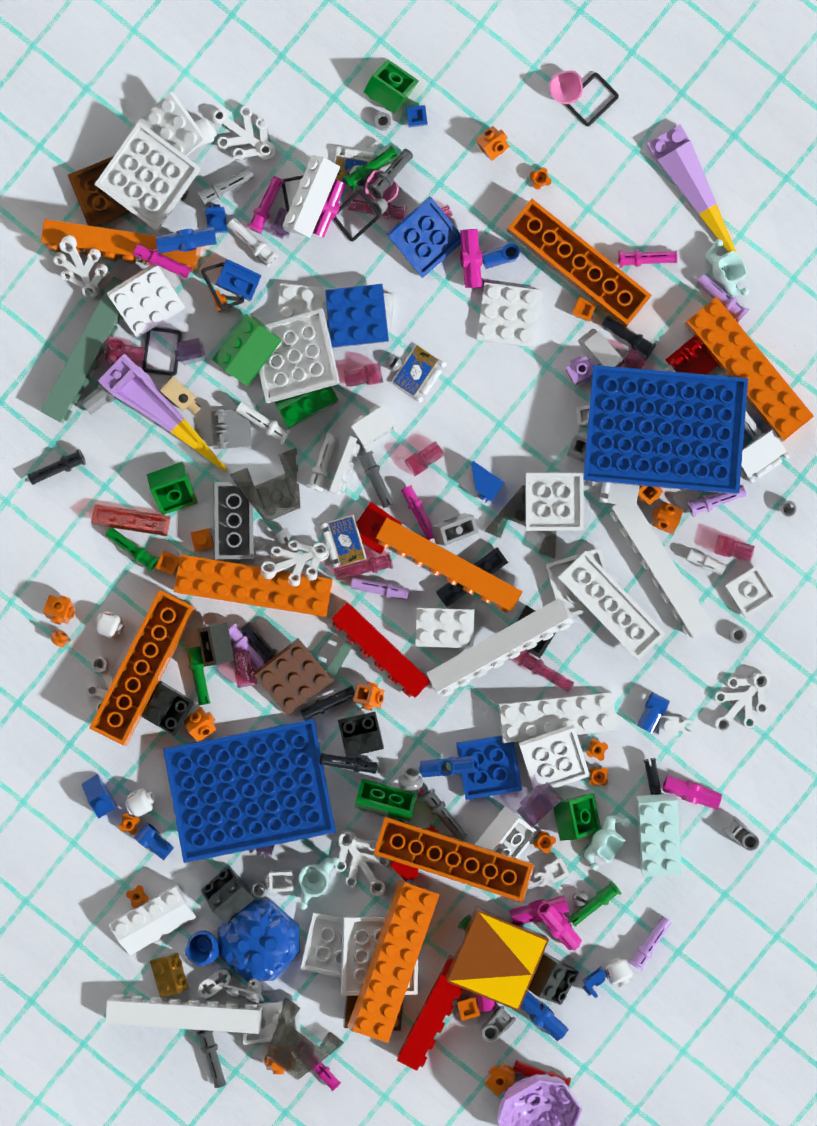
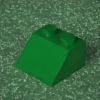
(390, 86)
(171, 488)
(577, 817)

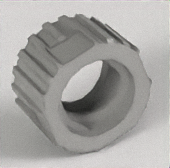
(382, 127)
(731, 635)

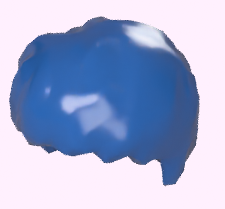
(202, 948)

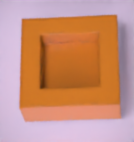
(222, 298)
(584, 309)
(202, 539)
(168, 563)
(468, 1008)

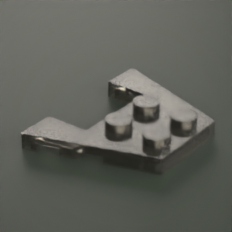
(275, 495)
(516, 511)
(293, 1050)

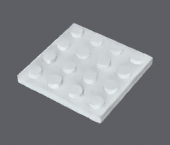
(148, 176)
(301, 360)
(358, 945)

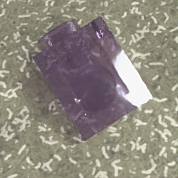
(278, 223)

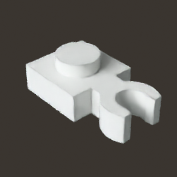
(670, 725)
(555, 871)

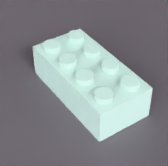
(659, 835)

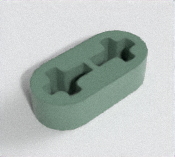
(340, 657)

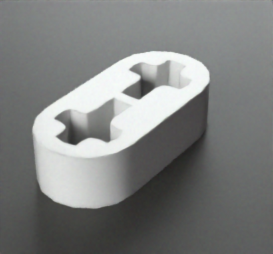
(212, 979)

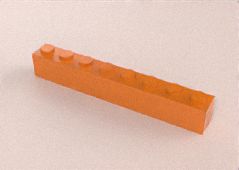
(448, 564)

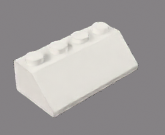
(311, 196)
(508, 834)
(152, 920)

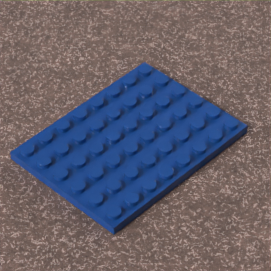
(665, 429)
(249, 791)

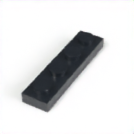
(490, 563)

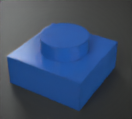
(416, 116)

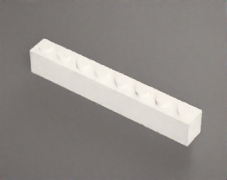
(662, 568)
(500, 647)
(184, 1015)

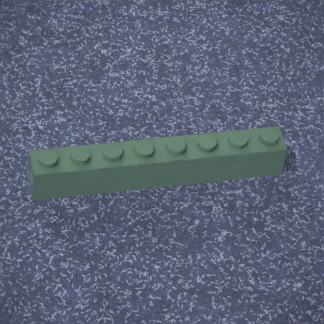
(83, 358)

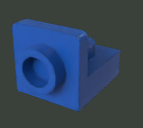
(216, 218)
(595, 978)

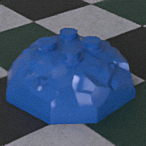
(259, 941)

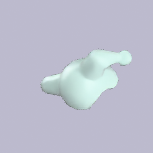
(727, 269)
(606, 841)
(315, 879)

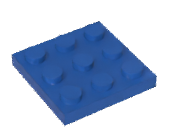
(425, 237)
(357, 315)
(497, 767)

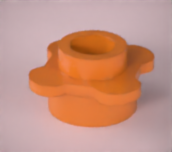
(535, 177)
(60, 638)
(592, 752)
(599, 781)
(129, 828)
(539, 842)
(143, 898)

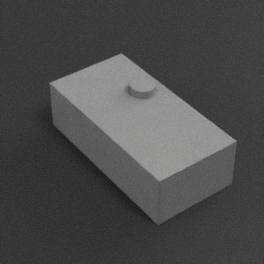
(232, 522)

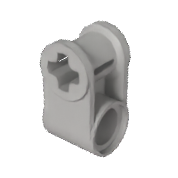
(741, 833)
(497, 1023)

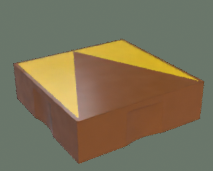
(497, 959)

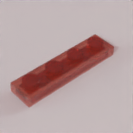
(130, 520)

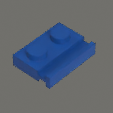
(238, 280)

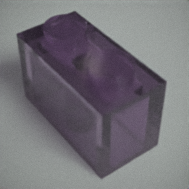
(190, 351)
(539, 804)

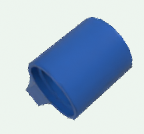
(498, 256)
(655, 707)
(150, 838)

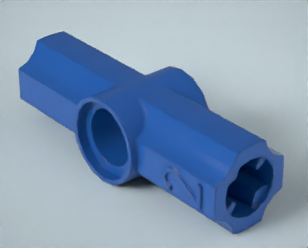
(186, 240)
(459, 765)
(543, 1016)

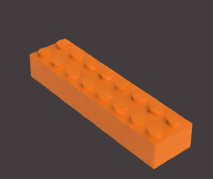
(110, 242)
(578, 262)
(741, 358)
(247, 586)
(142, 668)
(454, 859)
(393, 961)

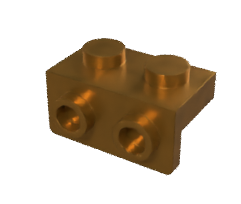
(169, 975)

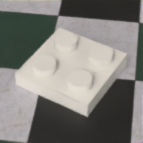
(751, 591)

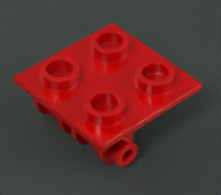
(692, 358)

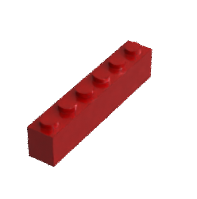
(381, 650)
(429, 1020)

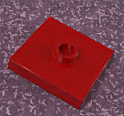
(370, 525)

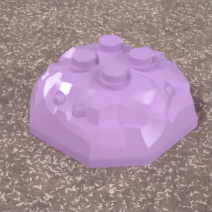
(539, 1102)

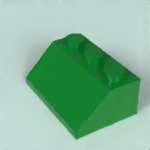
(247, 349)
(301, 407)
(385, 800)

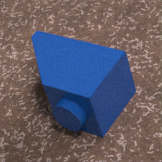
(485, 483)
(98, 796)

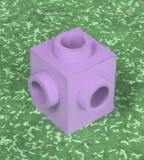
(574, 373)

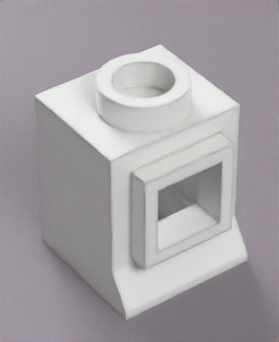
(288, 876)

